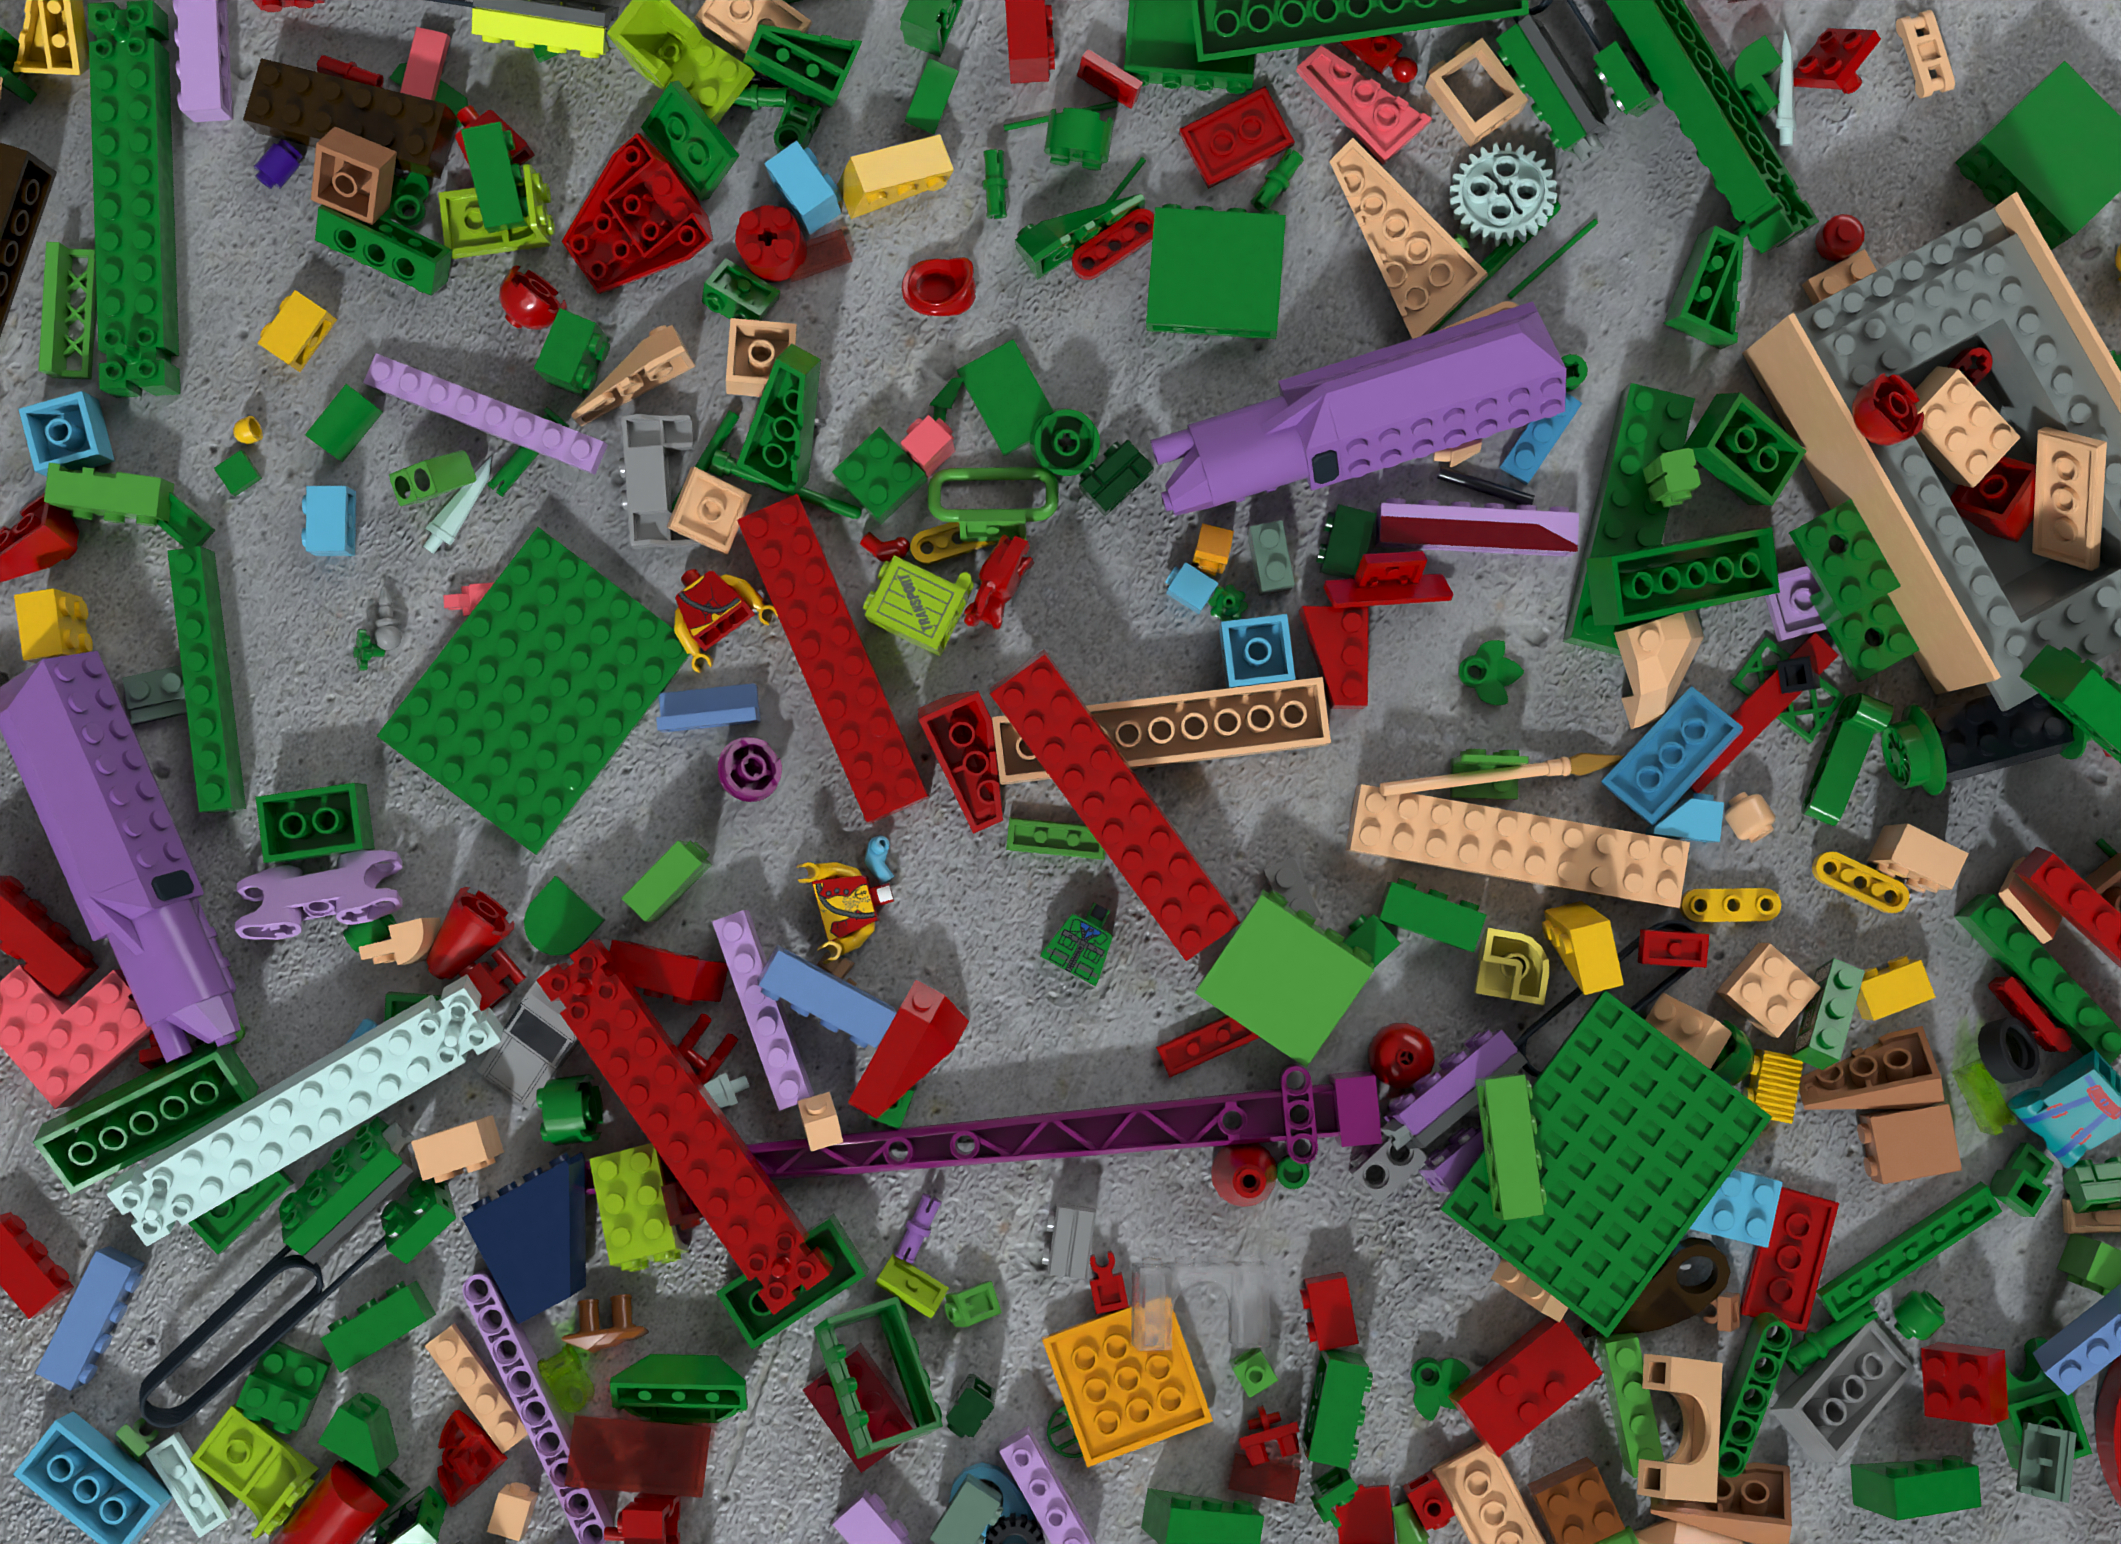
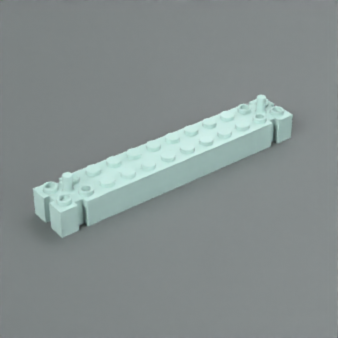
(305, 1110)

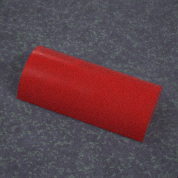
(334, 1512)

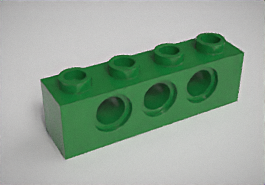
(387, 248)

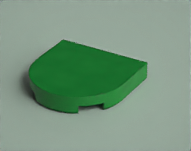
(560, 919)

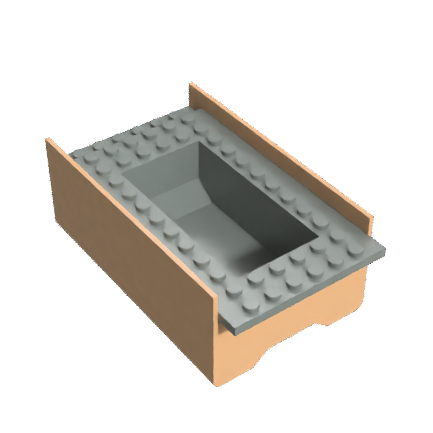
(1965, 595)

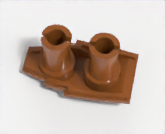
(592, 1337)

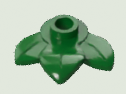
(406, 195)
(1494, 673)
(1434, 1391)

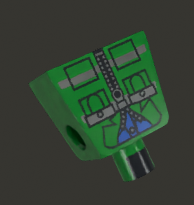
(1081, 945)

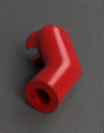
(885, 550)

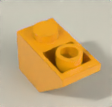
(1212, 549)

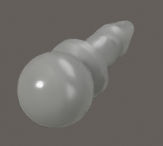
(387, 635)

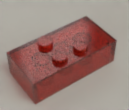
(637, 1455)

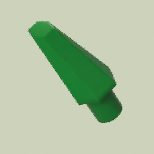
(946, 398)

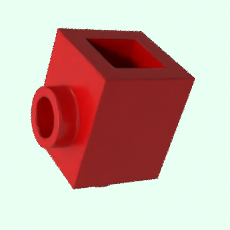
(1429, 1501)

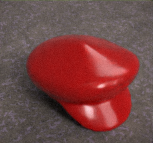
(940, 286)

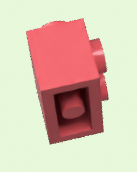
(928, 443)

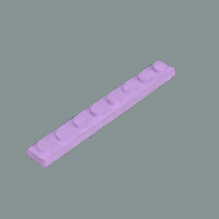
(485, 414)

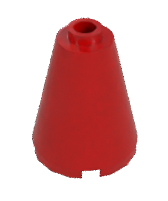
(467, 933)

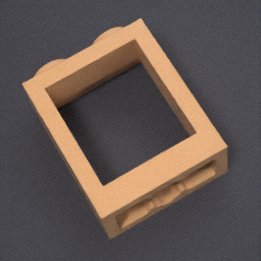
(1469, 129)

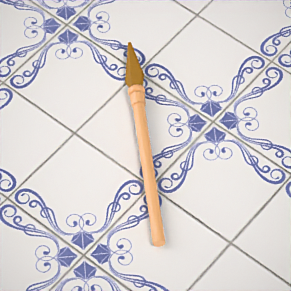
(1578, 764)

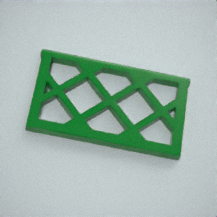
(1788, 717)

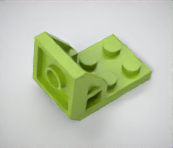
(670, 48)

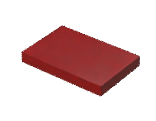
(1236, 137)

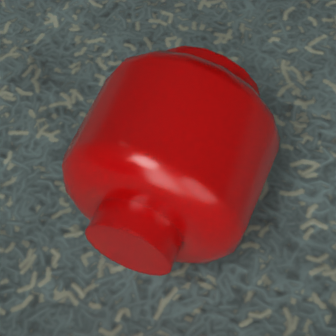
(1839, 237)

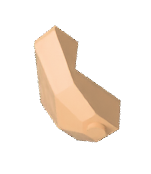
(1656, 663)

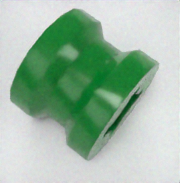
(1579, 366)

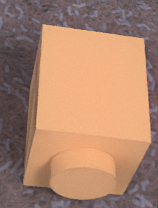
(820, 1121)
(513, 1511)

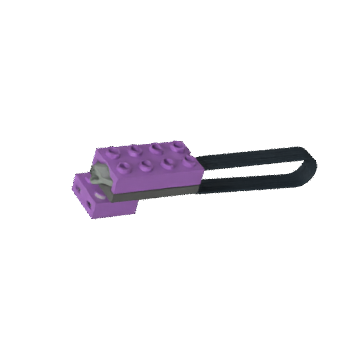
(1452, 1091)

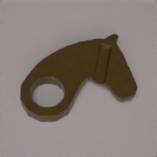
(1666, 1300)

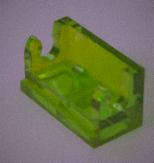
(1983, 1098)

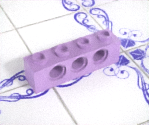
(1043, 1489)

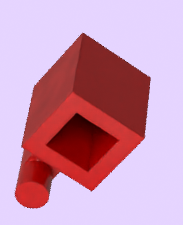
(490, 981)

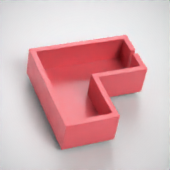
(68, 1045)

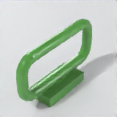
(992, 523)

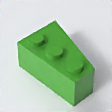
(108, 495)

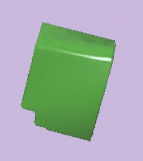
(445, 475)

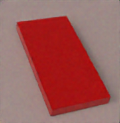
(1788, 1271)

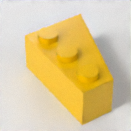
(1585, 945)

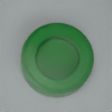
(1292, 1174)

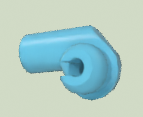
(876, 857)

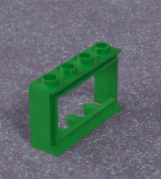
(905, 1355)

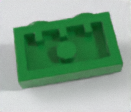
(738, 293)
(1332, 1489)

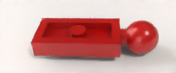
(1383, 52)

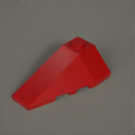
(37, 540)
(915, 1042)

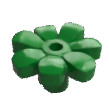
(365, 650)

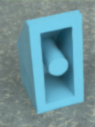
(1691, 820)

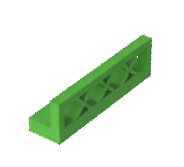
(56, 312)

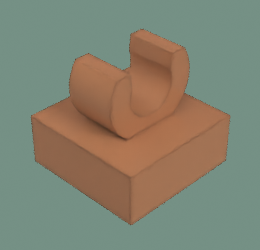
(1727, 1312)

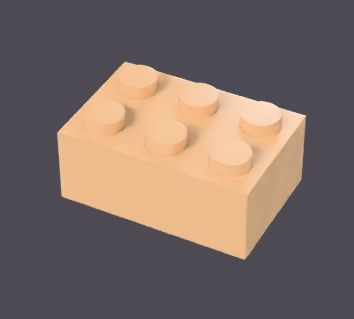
(1960, 427)

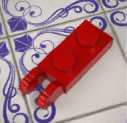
(2014, 997)

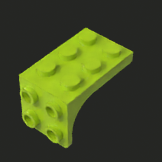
(465, 228)
(634, 1209)
(256, 1468)

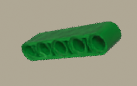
(1746, 1378)

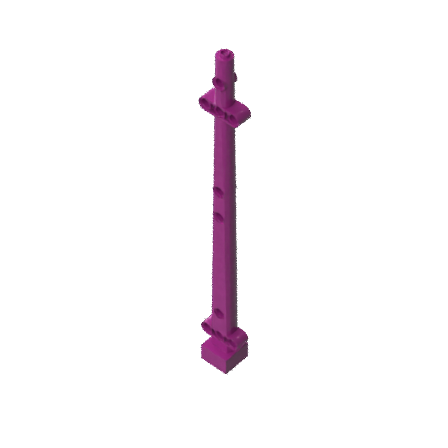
(1340, 1109)

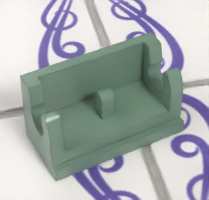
(2046, 1462)

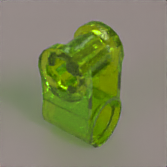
(567, 1376)

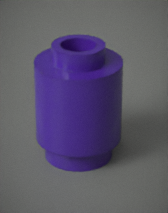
(277, 164)

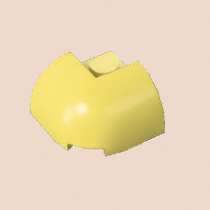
(1512, 967)

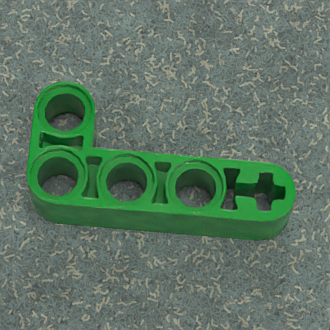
(1843, 756)

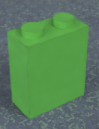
(667, 880)

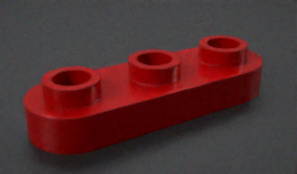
(1122, 232)

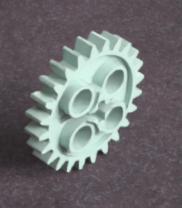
(1525, 178)

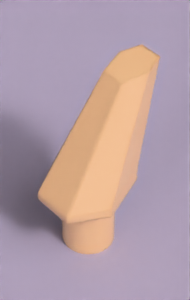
(1458, 454)

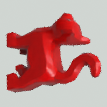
(999, 581)

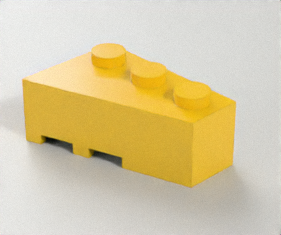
(53, 38)
(894, 174)

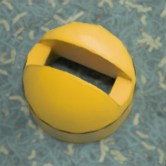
(247, 430)

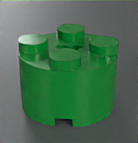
(1078, 137)
(1075, 457)
(570, 1110)

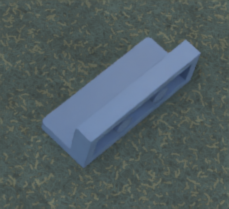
(708, 708)

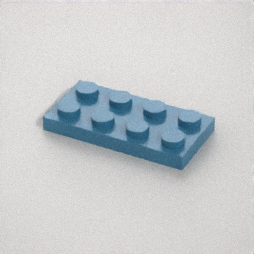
(1672, 756)

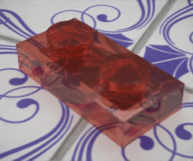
(1266, 1480)

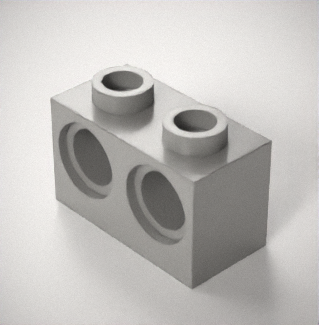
(1393, 1170)

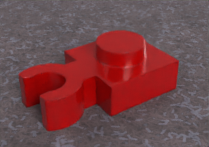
(1107, 1288)

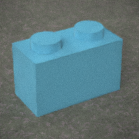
(329, 520)

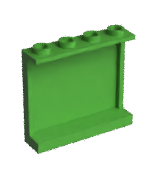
(1286, 977)

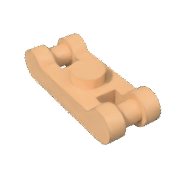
(1926, 53)

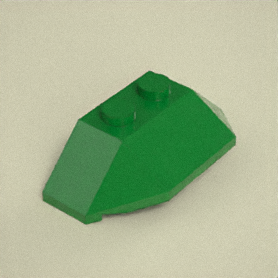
(680, 1389)

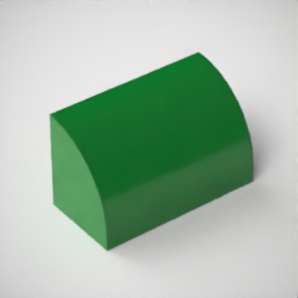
(344, 423)

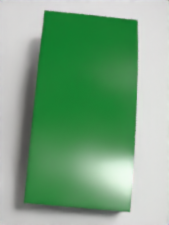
(931, 96)

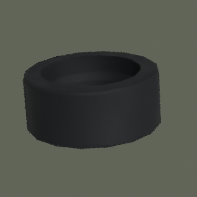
(1995, 1055)

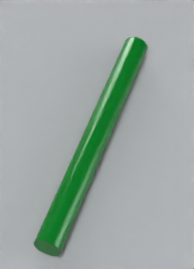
(715, 443)

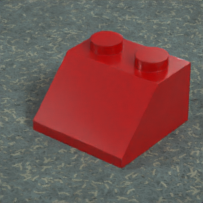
(2001, 501)

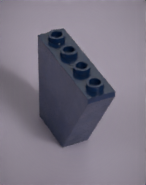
(535, 1236)

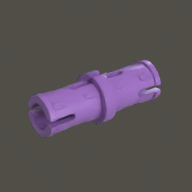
(918, 1228)

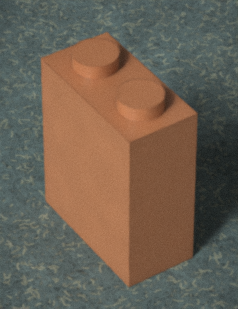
(1909, 1143)

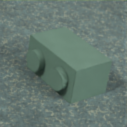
(1270, 558)
(968, 1514)

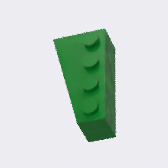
(929, 23)

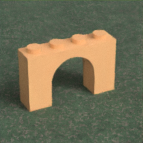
(1694, 1467)

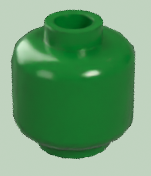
(1918, 1315)

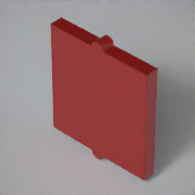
(1366, 1517)

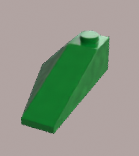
(1057, 238)

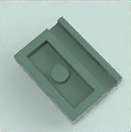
(155, 695)

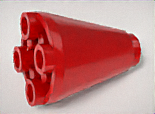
(1236, 1162)

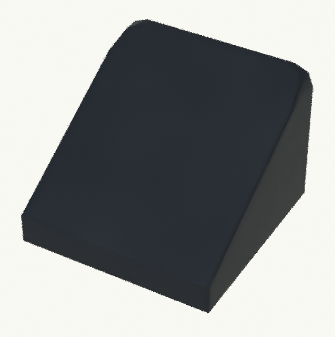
(1798, 674)

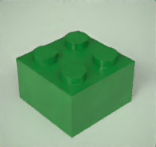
(572, 353)
(880, 475)

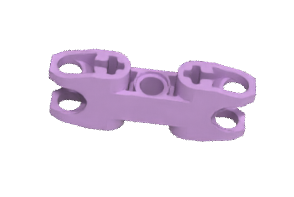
(297, 897)

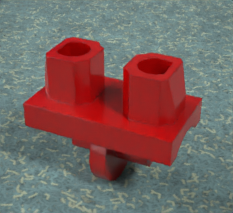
(1285, 1436)

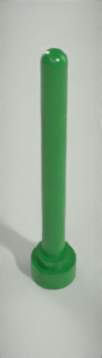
(724, 464)

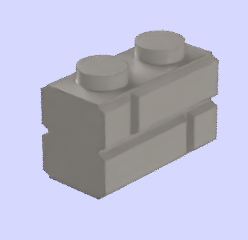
(1070, 1241)

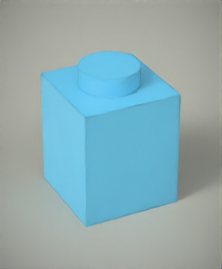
(1190, 587)

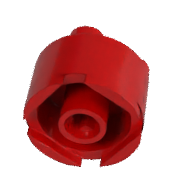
(774, 226)

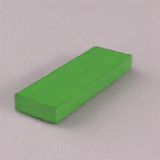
(1052, 839)

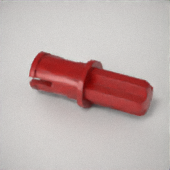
(349, 71)

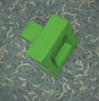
(133, 1441)

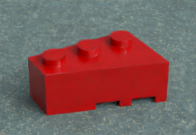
(669, 972)

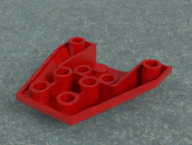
(636, 220)

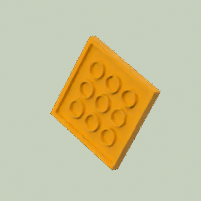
(1122, 1394)

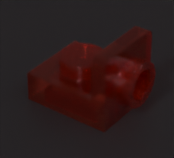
(676, 1205)

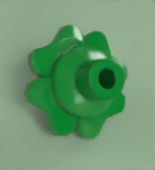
(1227, 603)

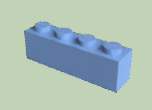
(826, 997)
(90, 1318)
(2084, 1344)

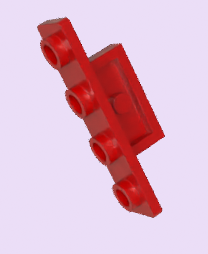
(1389, 581)

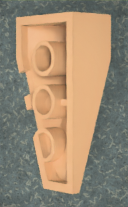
(646, 367)

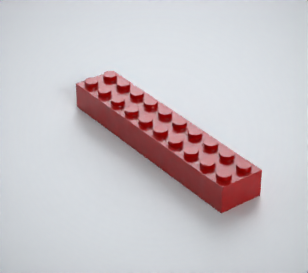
(833, 659)
(1114, 805)

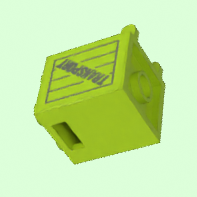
(917, 604)

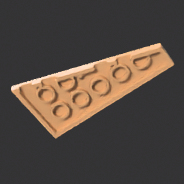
(1415, 255)

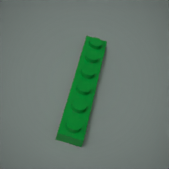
(1908, 1251)

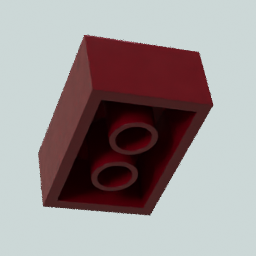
(875, 1395)

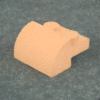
(408, 943)

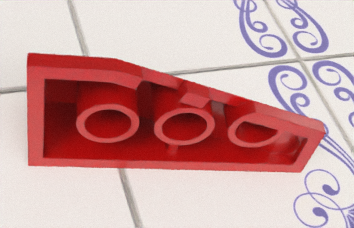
(965, 748)

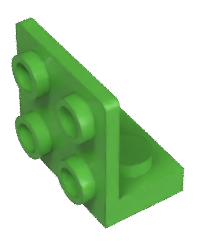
(1478, 760)

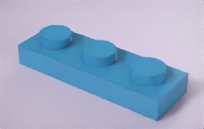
(1537, 442)

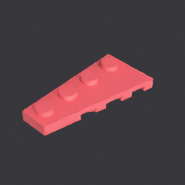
(1362, 105)

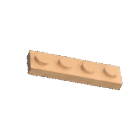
(477, 1387)

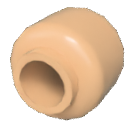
(1750, 817)

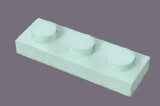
(188, 1485)

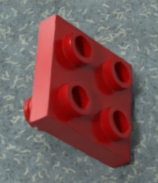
(1835, 59)

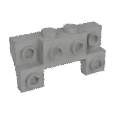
(647, 476)

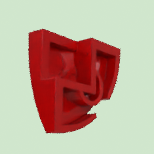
(467, 1458)

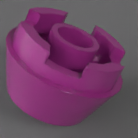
(749, 769)

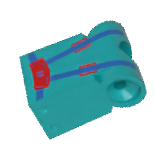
(2073, 1108)

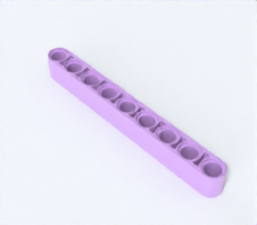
(524, 1395)

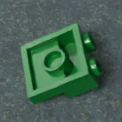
(283, 1387)

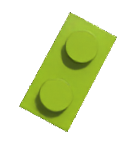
(912, 1286)

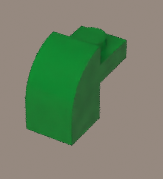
(1749, 76)
(2021, 1181)

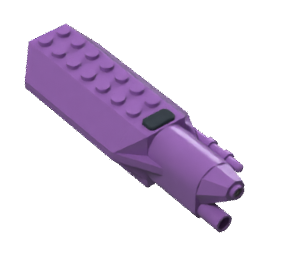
(1372, 412)
(119, 846)

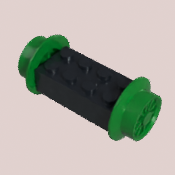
(1974, 739)

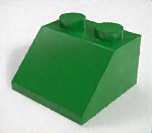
(362, 1434)

